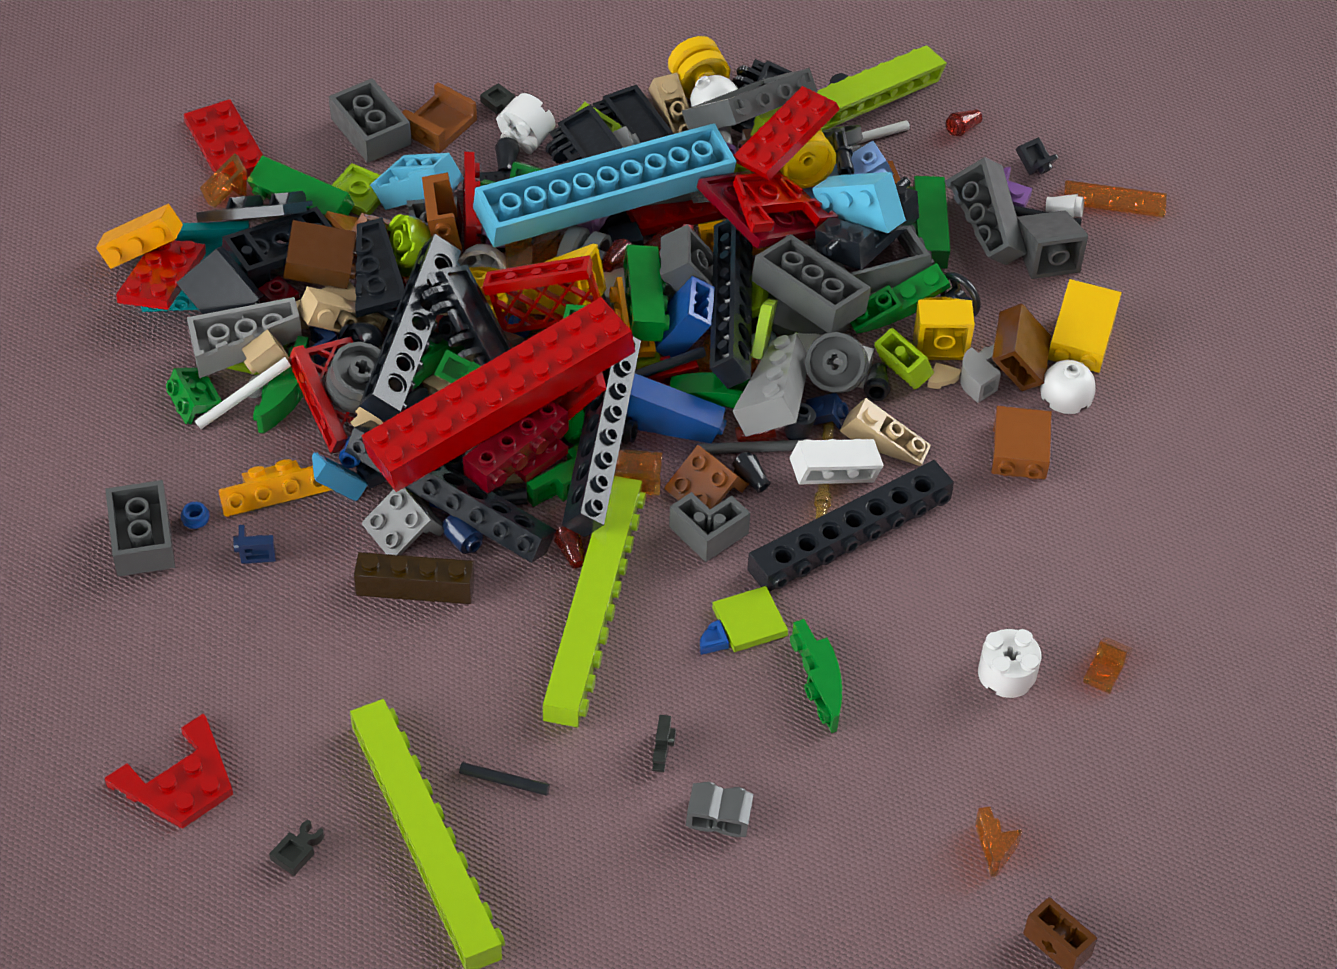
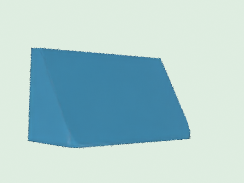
(337, 477)

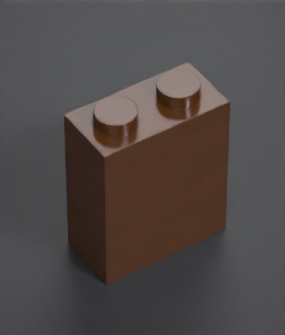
(321, 255)
(1021, 347)

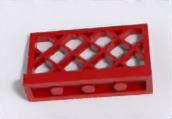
(534, 277)
(314, 392)

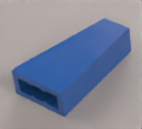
(673, 412)

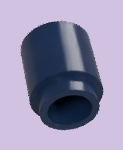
(462, 535)

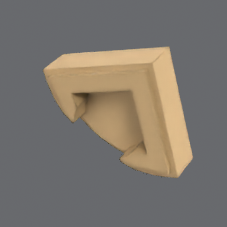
(943, 376)

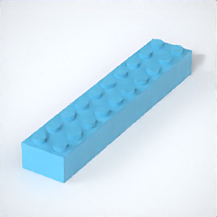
(601, 185)

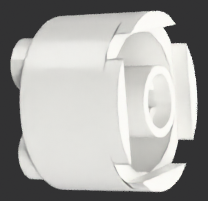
(526, 122)
(1009, 662)

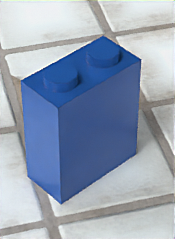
(689, 316)

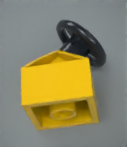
(947, 322)

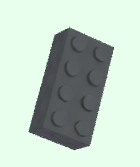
(811, 284)

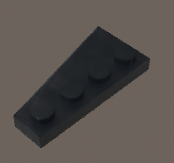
(378, 275)

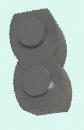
(719, 809)

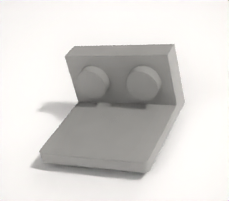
(401, 521)

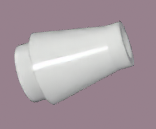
(1071, 203)

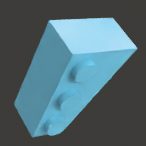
(404, 178)
(862, 199)

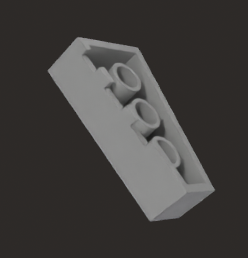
(221, 335)
(775, 388)

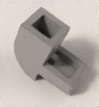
(979, 373)

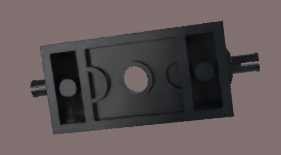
(858, 244)
(257, 248)

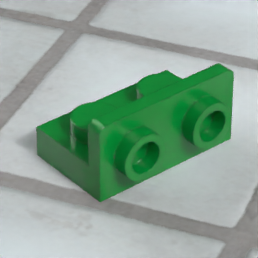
(191, 393)

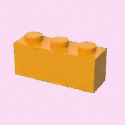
(139, 236)

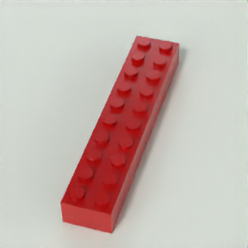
(498, 394)

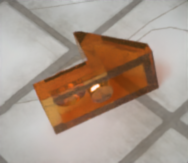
(228, 178)
(1107, 664)
(996, 845)

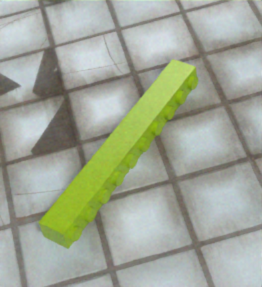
(877, 86)
(593, 606)
(426, 836)

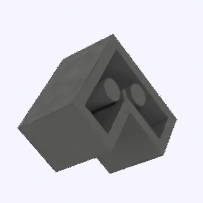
(708, 529)

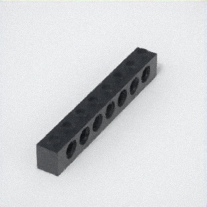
(731, 306)
(407, 334)
(599, 449)
(473, 505)
(850, 526)

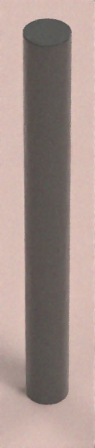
(752, 447)

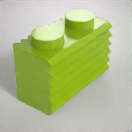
(903, 358)

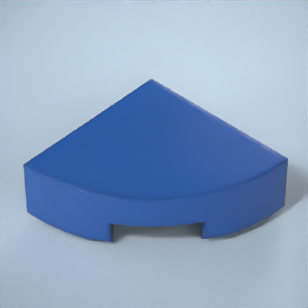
(713, 639)

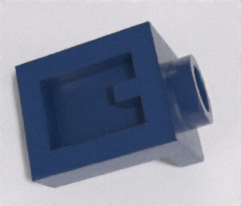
(254, 548)

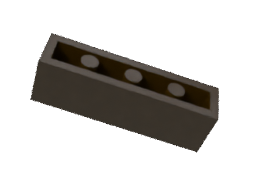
(414, 578)

